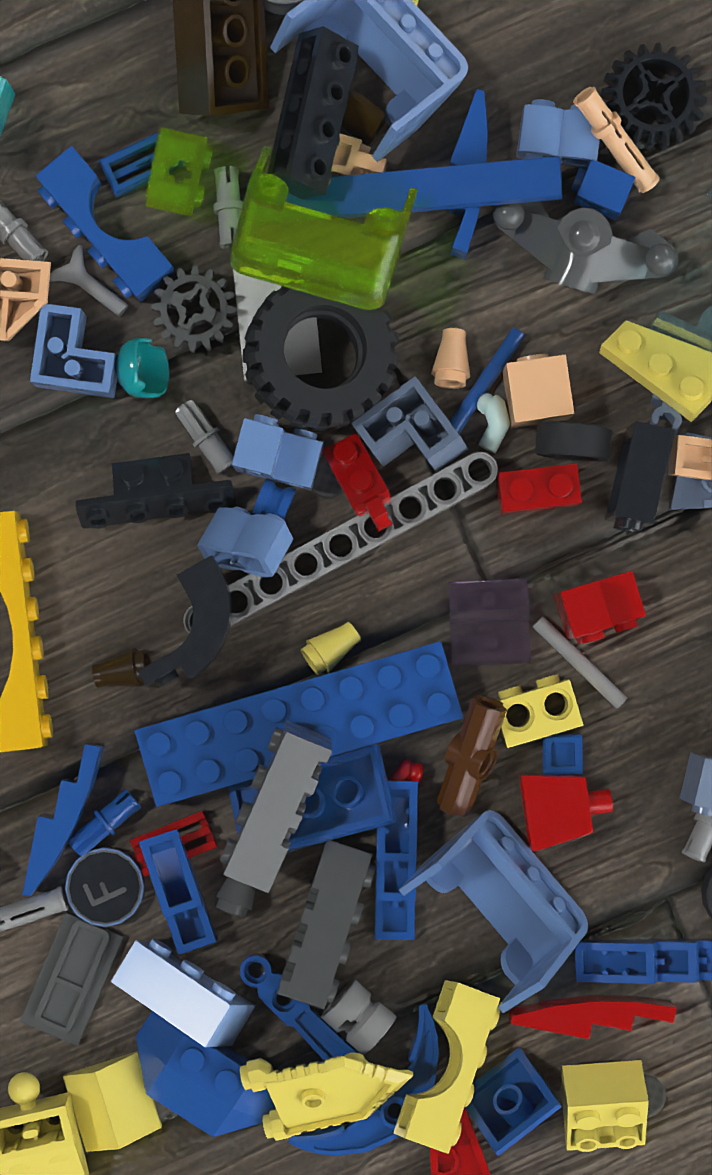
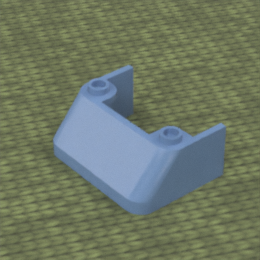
(398, 47)
(513, 895)

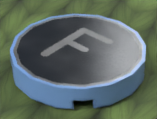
(105, 886)

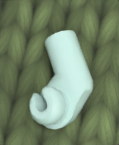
(497, 418)

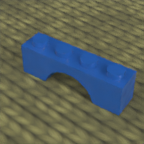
(73, 187)

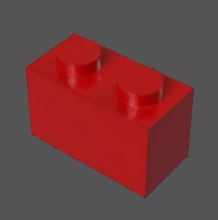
(538, 489)

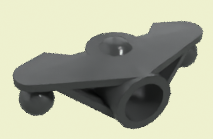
(582, 246)

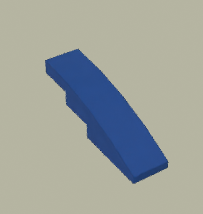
(470, 150)
(55, 830)
(396, 864)
(644, 960)

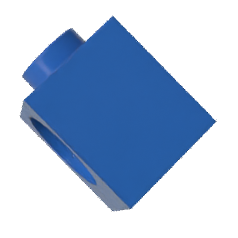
(602, 189)

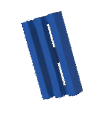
(124, 154)

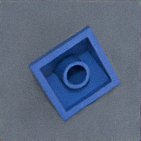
(511, 1101)

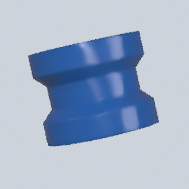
(274, 499)

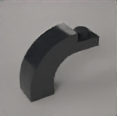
(210, 627)

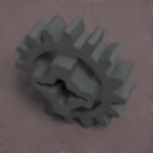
(202, 291)

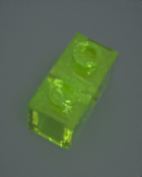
(162, 189)

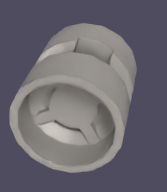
(358, 1017)

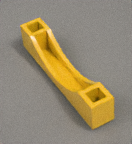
(21, 702)

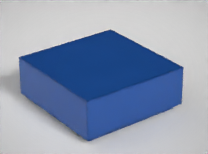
(562, 754)

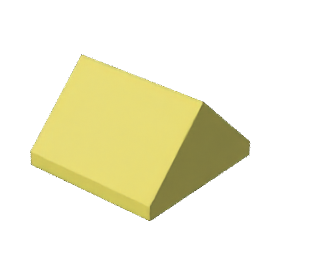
(112, 1103)

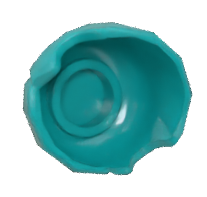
(142, 368)

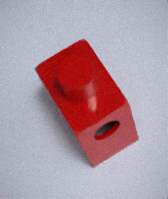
(559, 808)

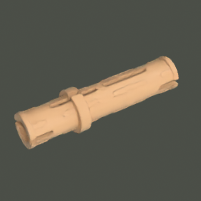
(608, 128)

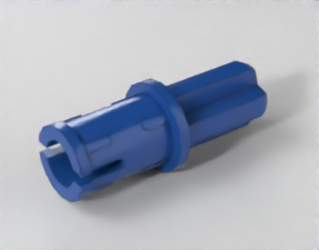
(104, 822)

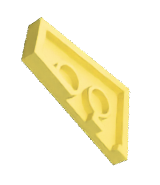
(664, 366)

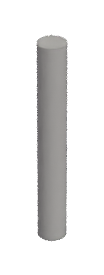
(579, 662)

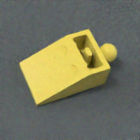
(42, 1143)

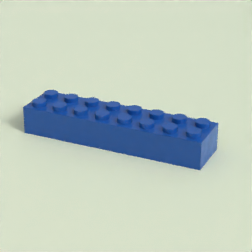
(347, 705)

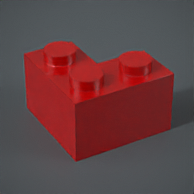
(600, 606)

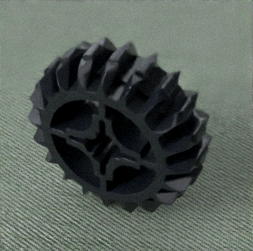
(645, 81)

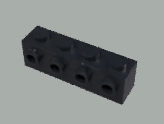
(313, 112)

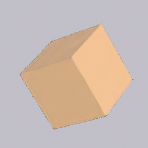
(538, 390)

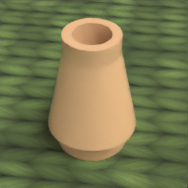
(451, 362)

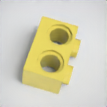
(539, 721)

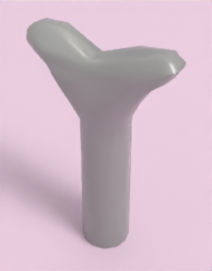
(76, 273)

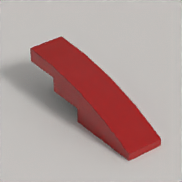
(576, 1014)

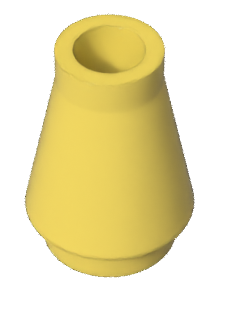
(329, 648)

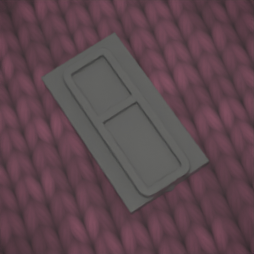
(71, 979)

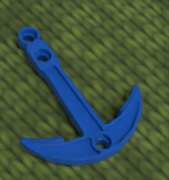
(378, 1127)

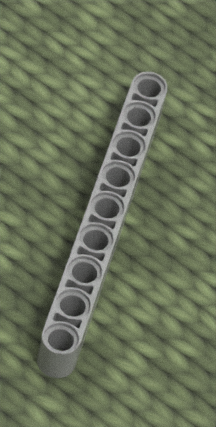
(361, 542)

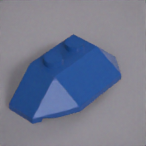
(197, 1080)

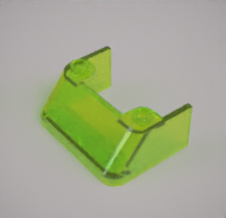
(316, 249)

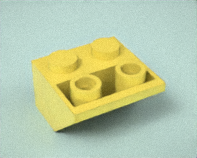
(604, 1105)

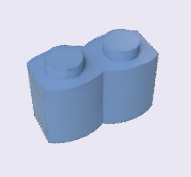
(556, 132)
(246, 541)

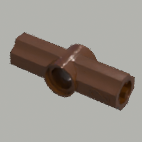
(471, 755)

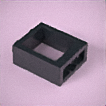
(639, 476)

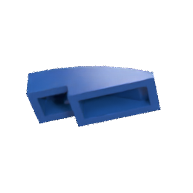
(178, 891)

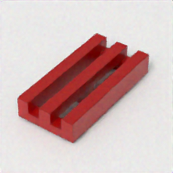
(204, 830)

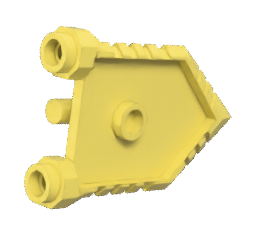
(321, 1092)

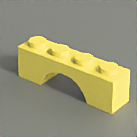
(435, 1114)

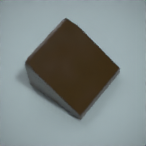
(363, 118)

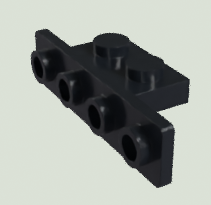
(154, 491)

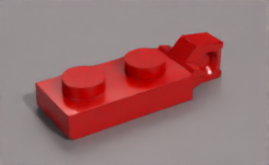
(359, 479)

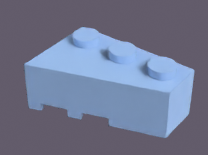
(183, 994)

